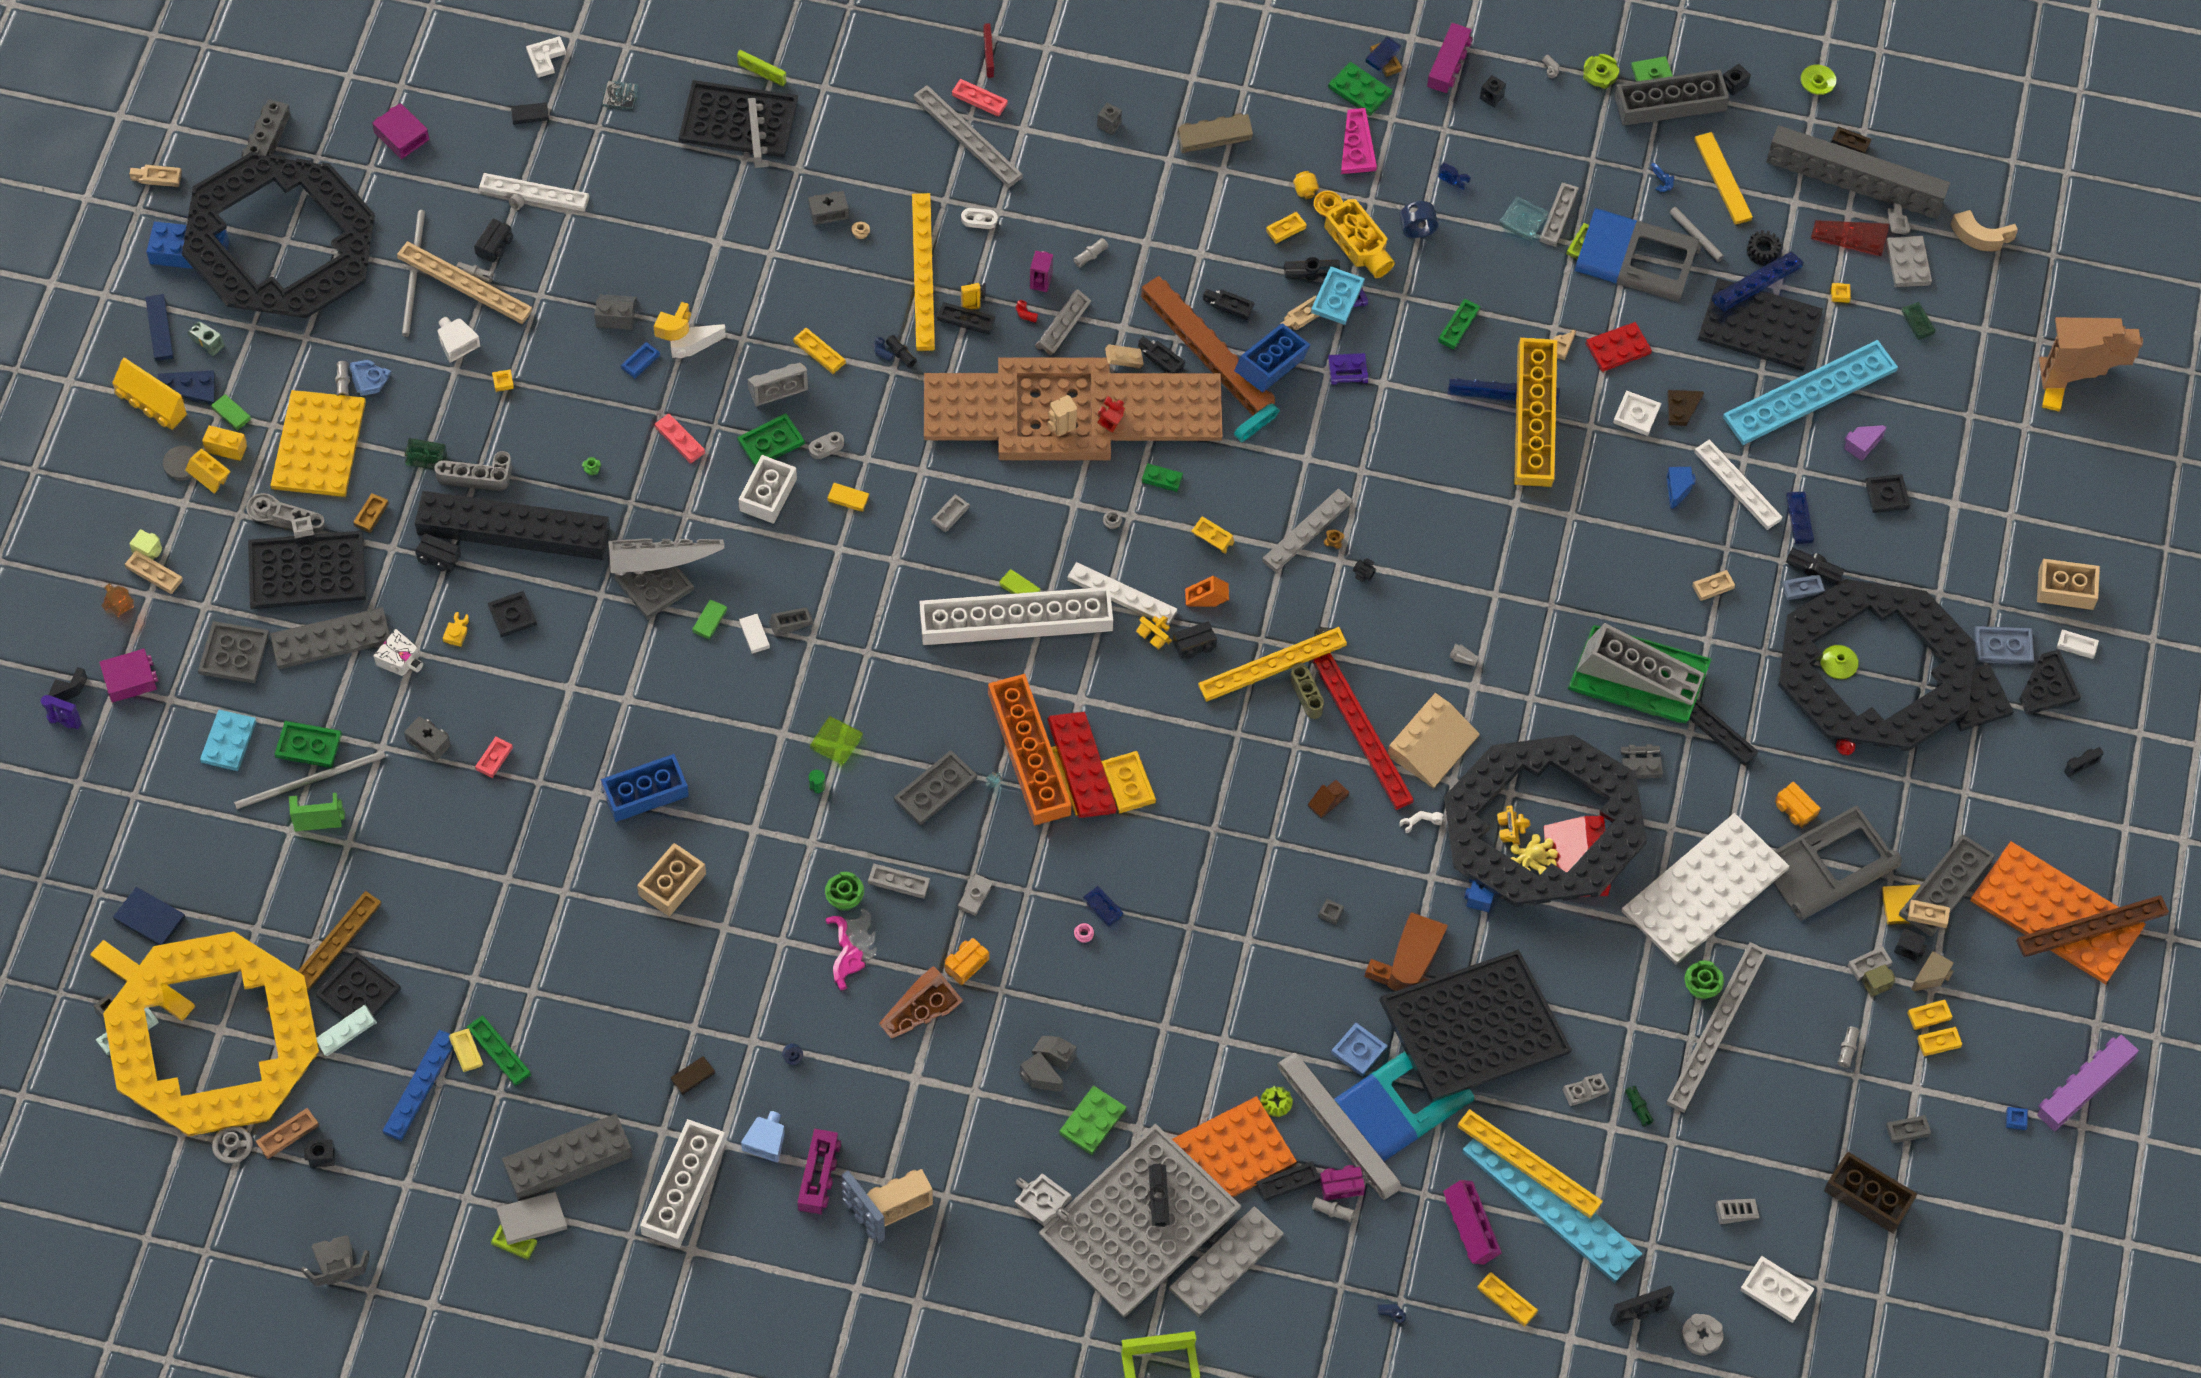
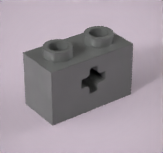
(828, 207)
(427, 738)

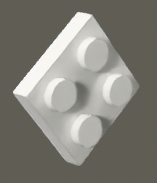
(1637, 413)

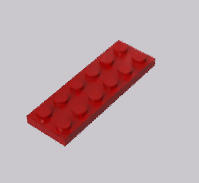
(1082, 764)

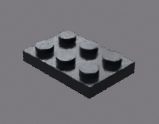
(1641, 1306)

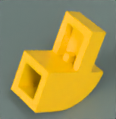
(673, 327)

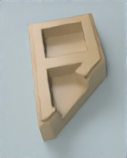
(1564, 343)

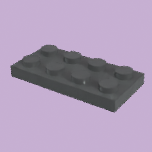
(935, 787)

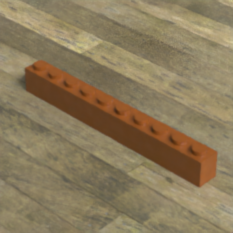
(1203, 343)

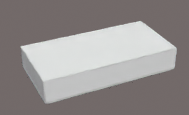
(754, 633)
(2077, 644)

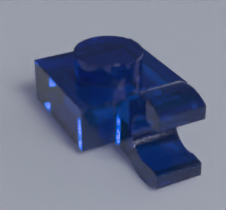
(1450, 175)

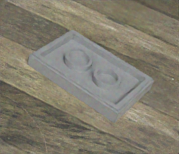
(531, 1218)

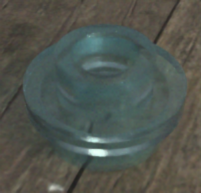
(993, 779)

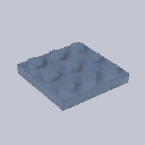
(863, 1207)

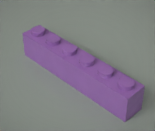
(2087, 1082)

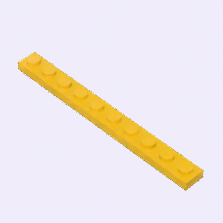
(923, 272)

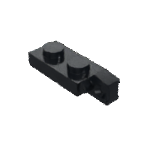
(1229, 303)
(1161, 355)

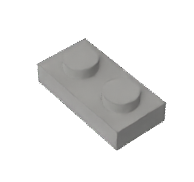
(1868, 962)

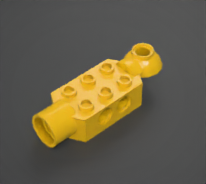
(1355, 232)

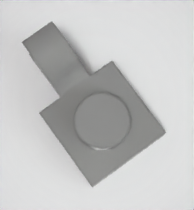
(1898, 222)

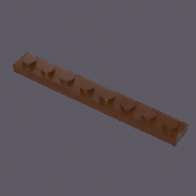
(2092, 926)

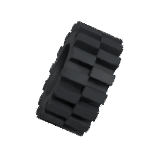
(1766, 239)

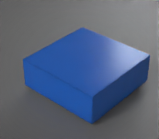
(2016, 1118)

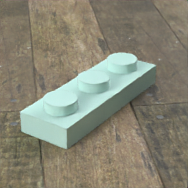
(345, 1030)

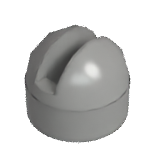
(516, 201)

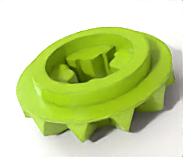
(1271, 1107)

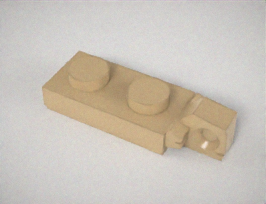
(157, 175)
(1300, 315)

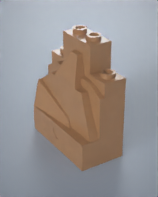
(2088, 349)

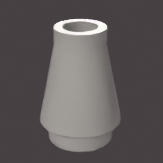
(1463, 655)

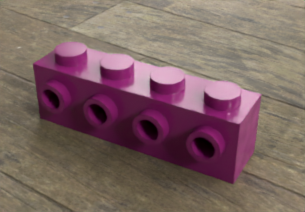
(1449, 58)
(1472, 1222)

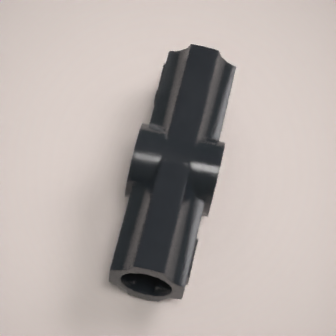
(1302, 268)
(1815, 565)
(1159, 1206)

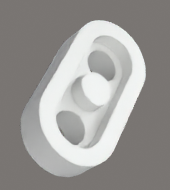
(979, 218)

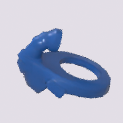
(1668, 181)

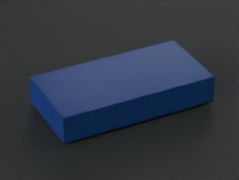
(640, 360)

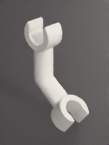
(1436, 818)

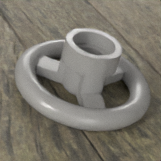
(229, 1136)

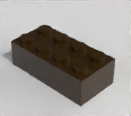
(1870, 1192)

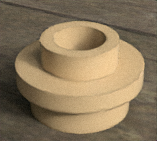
(860, 234)

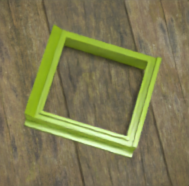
(1159, 1344)

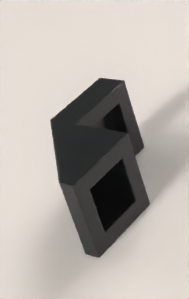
(65, 690)

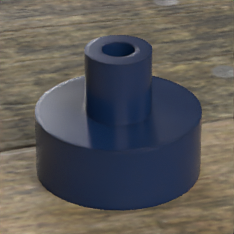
(792, 1054)

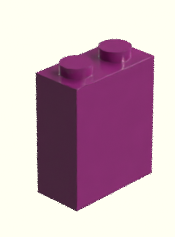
(400, 131)
(129, 675)

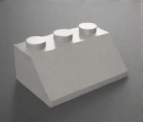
(778, 383)

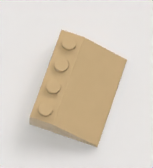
(1433, 741)

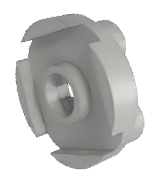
(1700, 1323)

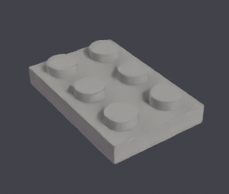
(1908, 261)

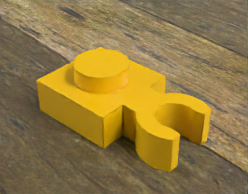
(456, 632)

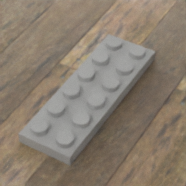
(1226, 1261)

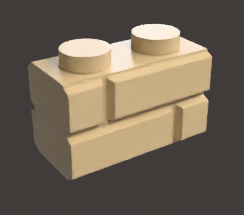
(1062, 416)

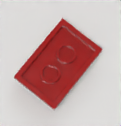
(1618, 346)

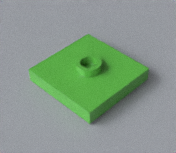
(1651, 69)

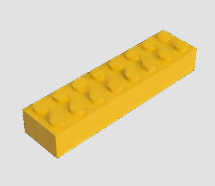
(1535, 412)

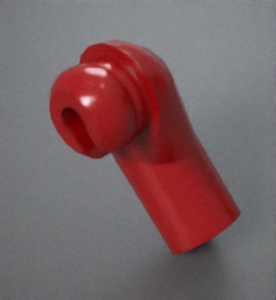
(1024, 313)

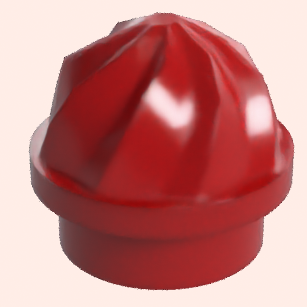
(1845, 747)

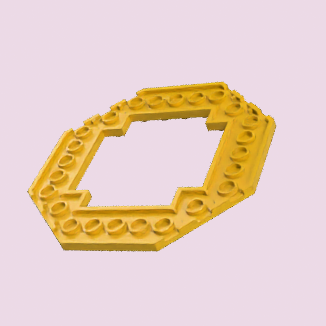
(221, 1107)

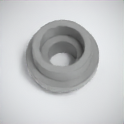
(1112, 515)

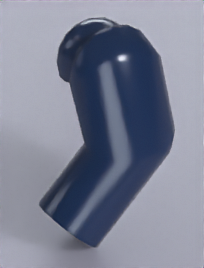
(880, 351)
(1393, 1311)

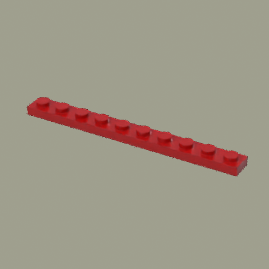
(1363, 731)

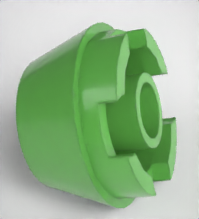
(844, 891)
(1704, 980)

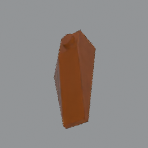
(922, 1002)

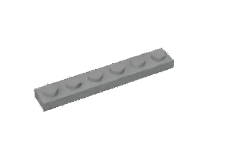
(1307, 530)

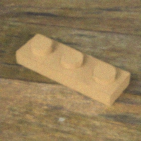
(153, 572)

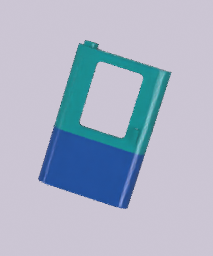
(1385, 1117)

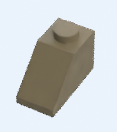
(1933, 972)

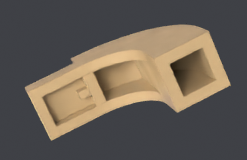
(1978, 236)

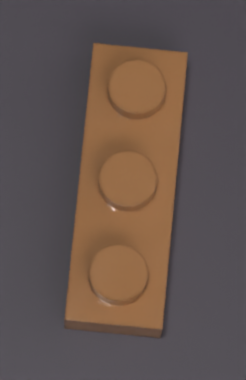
(287, 1133)

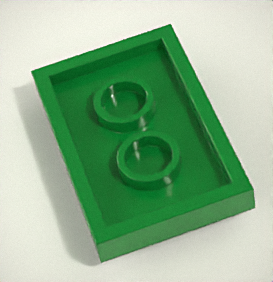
(1360, 88)
(771, 439)
(308, 744)

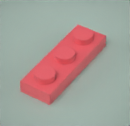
(979, 97)
(680, 438)

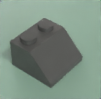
(615, 311)

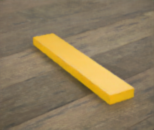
(1723, 178)
(125, 967)

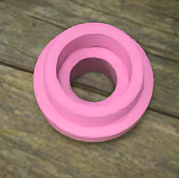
(1084, 928)

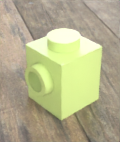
(146, 544)

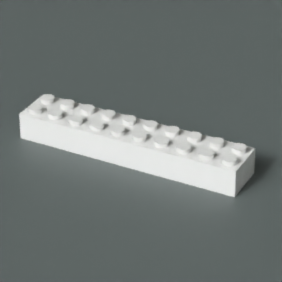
(1016, 616)

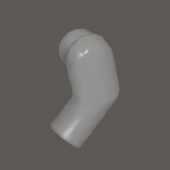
(1553, 66)

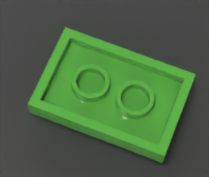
(1092, 1120)

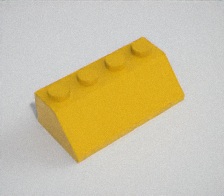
(149, 394)

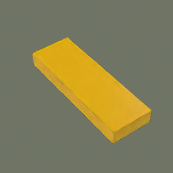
(819, 350)
(1507, 1299)

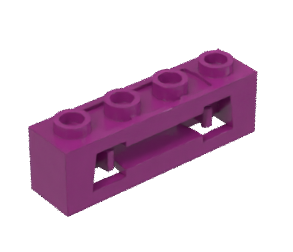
(813, 1202)

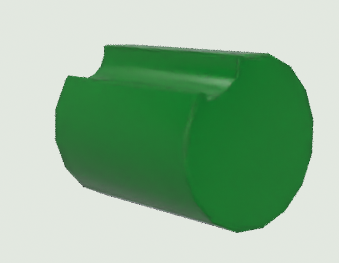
(817, 781)

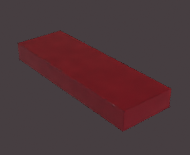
(988, 50)

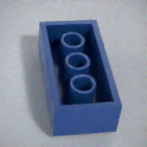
(167, 244)
(1272, 357)
(644, 787)

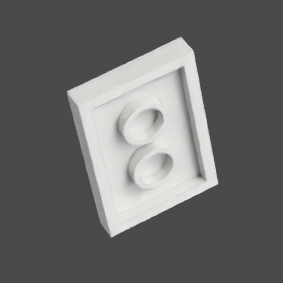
(1777, 1289)

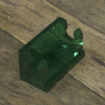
(424, 453)

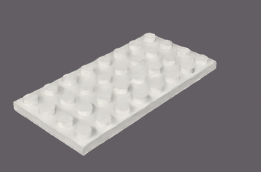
(1705, 888)

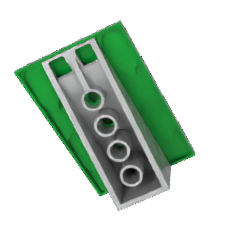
(1639, 674)

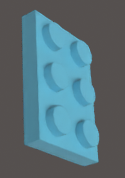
(1337, 295)
(228, 740)

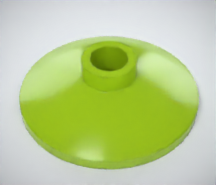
(1821, 74)
(1836, 668)

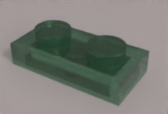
(1918, 320)

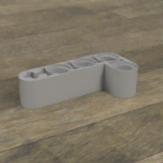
(445, 469)

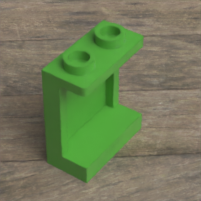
(316, 816)

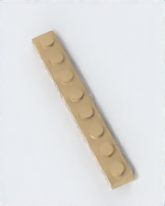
(464, 282)

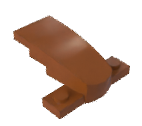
(1413, 956)

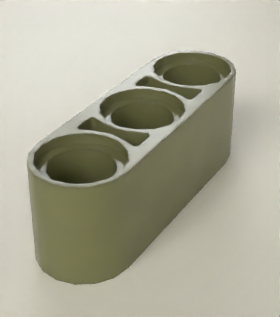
(1307, 683)

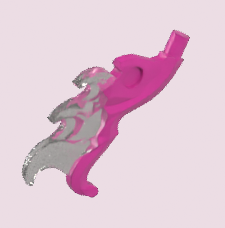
(855, 946)

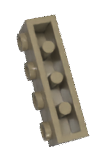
(1214, 133)

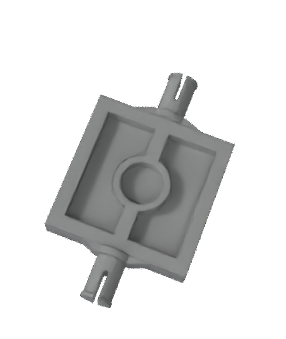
(1043, 1199)

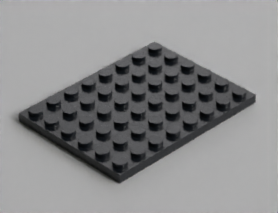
(1475, 1025)

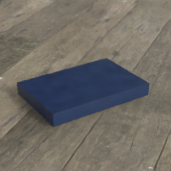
(149, 916)

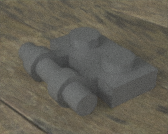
(1644, 767)

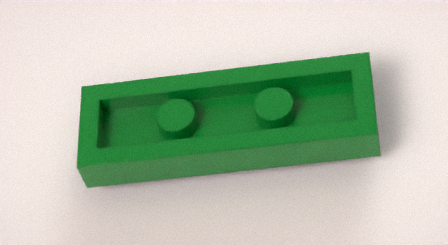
(1459, 324)

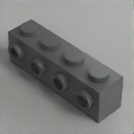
(268, 128)

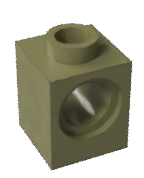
(1878, 980)

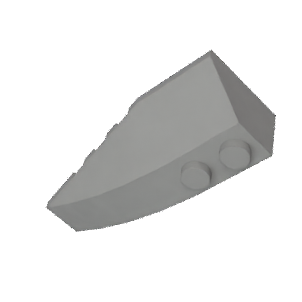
(646, 555)

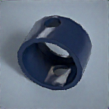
(1410, 220)

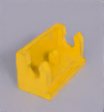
(207, 470)
(1213, 534)

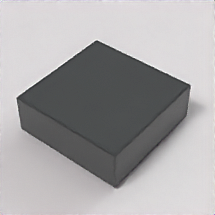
(1331, 911)

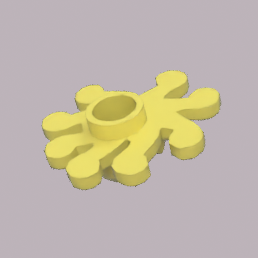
(1535, 854)

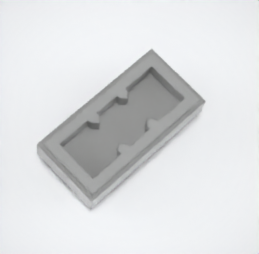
(950, 513)
(975, 894)

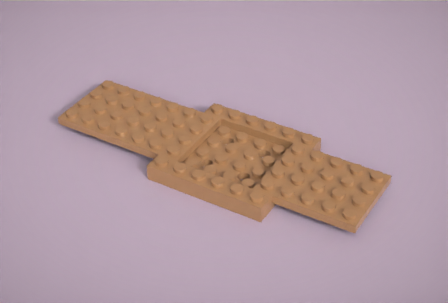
(1003, 409)

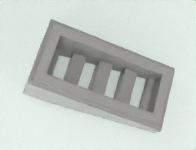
(1731, 1218)

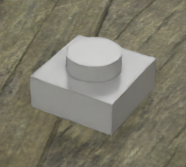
(302, 527)

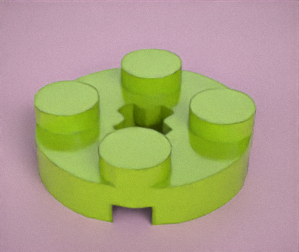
(1599, 79)

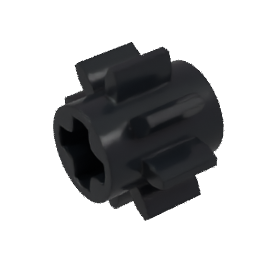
(1364, 570)

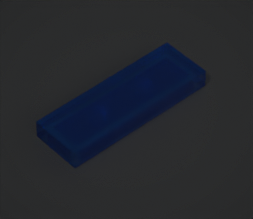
(1799, 517)

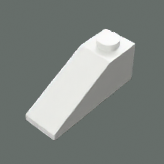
(697, 340)

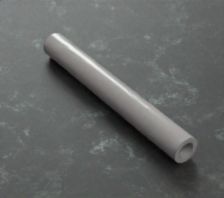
(1694, 232)

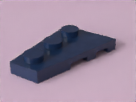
(192, 385)

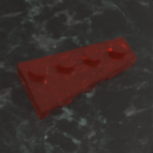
(1852, 235)

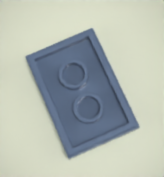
(2004, 645)

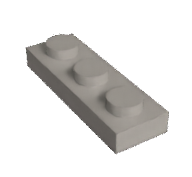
(899, 881)

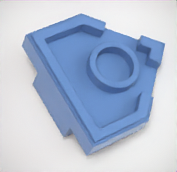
(368, 377)

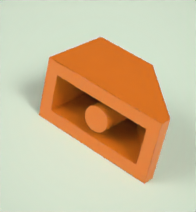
(1207, 593)

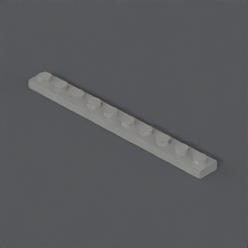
(1716, 1027)

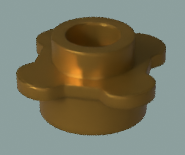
(1334, 534)

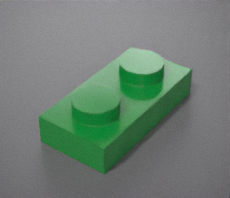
(1162, 477)

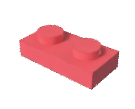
(494, 757)

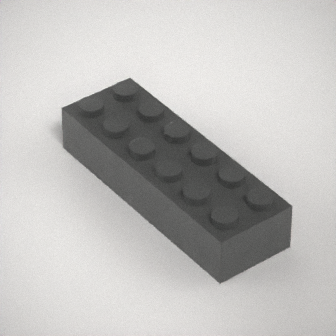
(1671, 97)
(567, 1157)

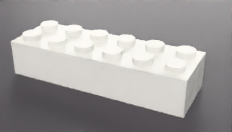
(683, 1183)

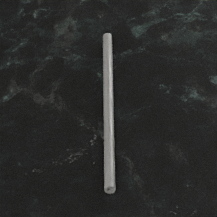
(413, 276)
(310, 779)

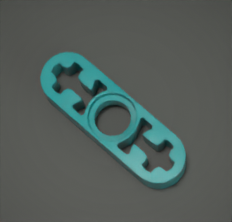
(1256, 422)

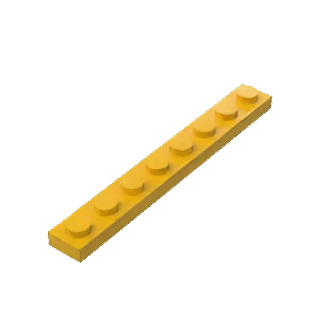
(1272, 664)
(1530, 1164)

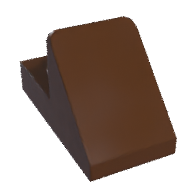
(1328, 798)

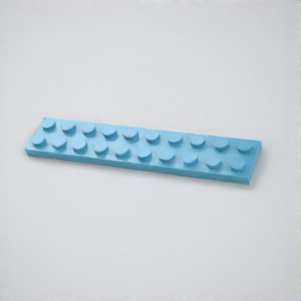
(1810, 392)
(1588, 1236)

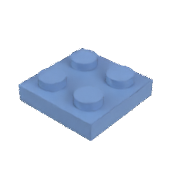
(1359, 1049)

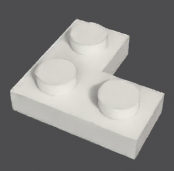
(542, 53)

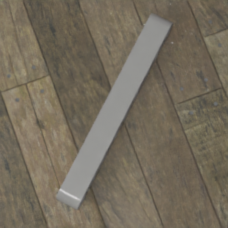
(1339, 1126)

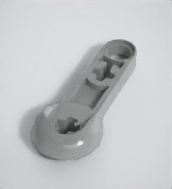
(279, 511)

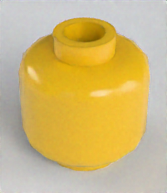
(1306, 184)

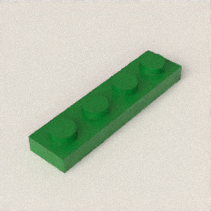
(499, 1051)

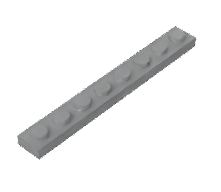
(968, 136)

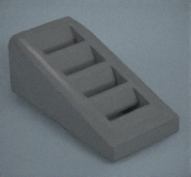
(779, 625)

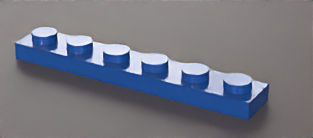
(419, 1086)

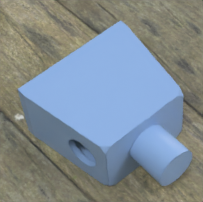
(765, 1137)

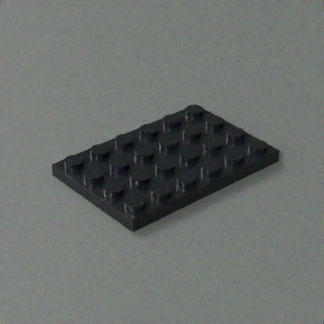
(720, 118)
(1763, 327)
(306, 569)

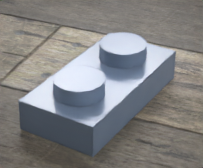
(1803, 587)

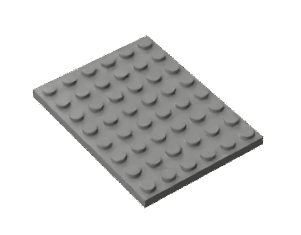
(1111, 1222)

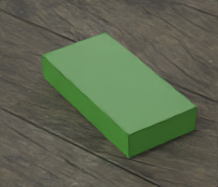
(231, 412)
(709, 619)

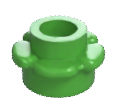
(591, 470)

